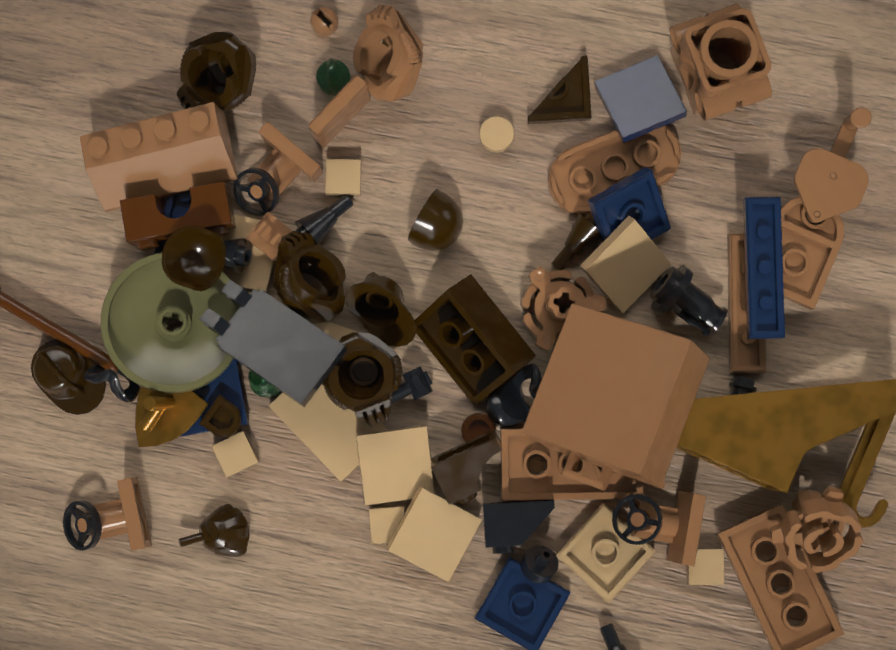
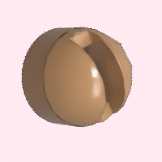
(319, 26)

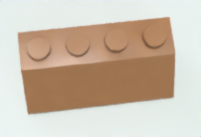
(159, 155)

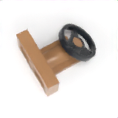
(274, 172)
(110, 519)
(672, 525)

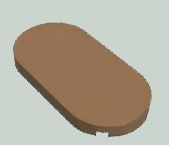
(606, 160)

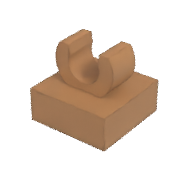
(268, 235)

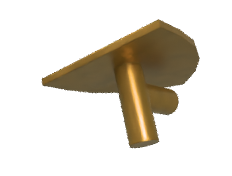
(165, 415)

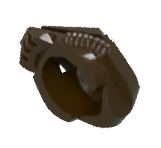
(216, 71)
(308, 289)
(365, 377)

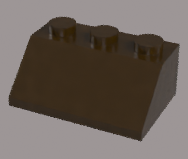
(472, 339)

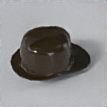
(381, 310)
(60, 376)

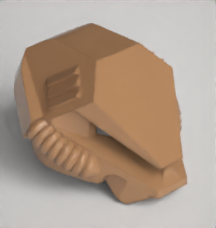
(395, 63)

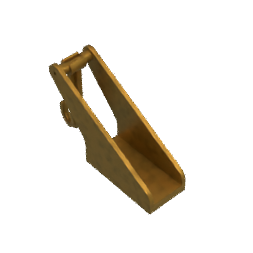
(770, 432)

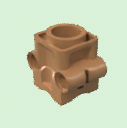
(716, 89)

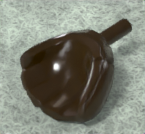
(222, 532)

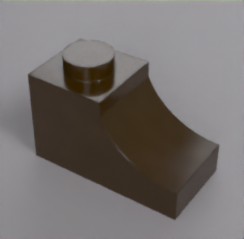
(461, 466)

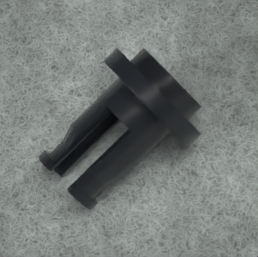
(686, 300)

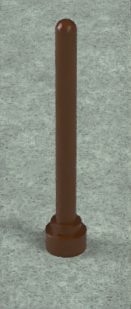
(56, 332)

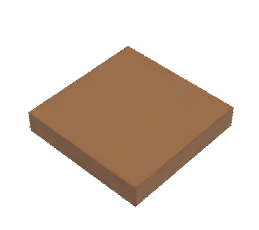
(339, 111)

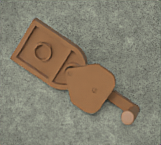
(826, 189)

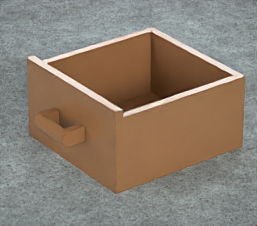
(615, 396)

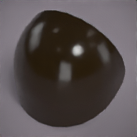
(437, 223)
(194, 257)

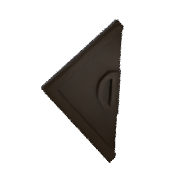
(568, 99)

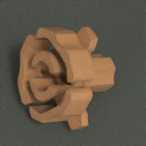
(551, 292)
(817, 525)

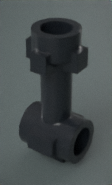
(416, 383)

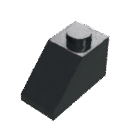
(512, 522)

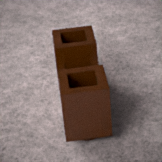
(147, 224)

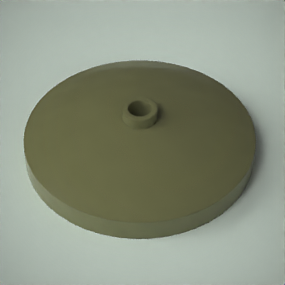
(138, 334)

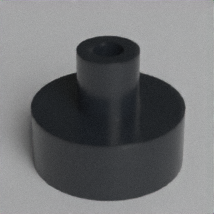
(539, 564)

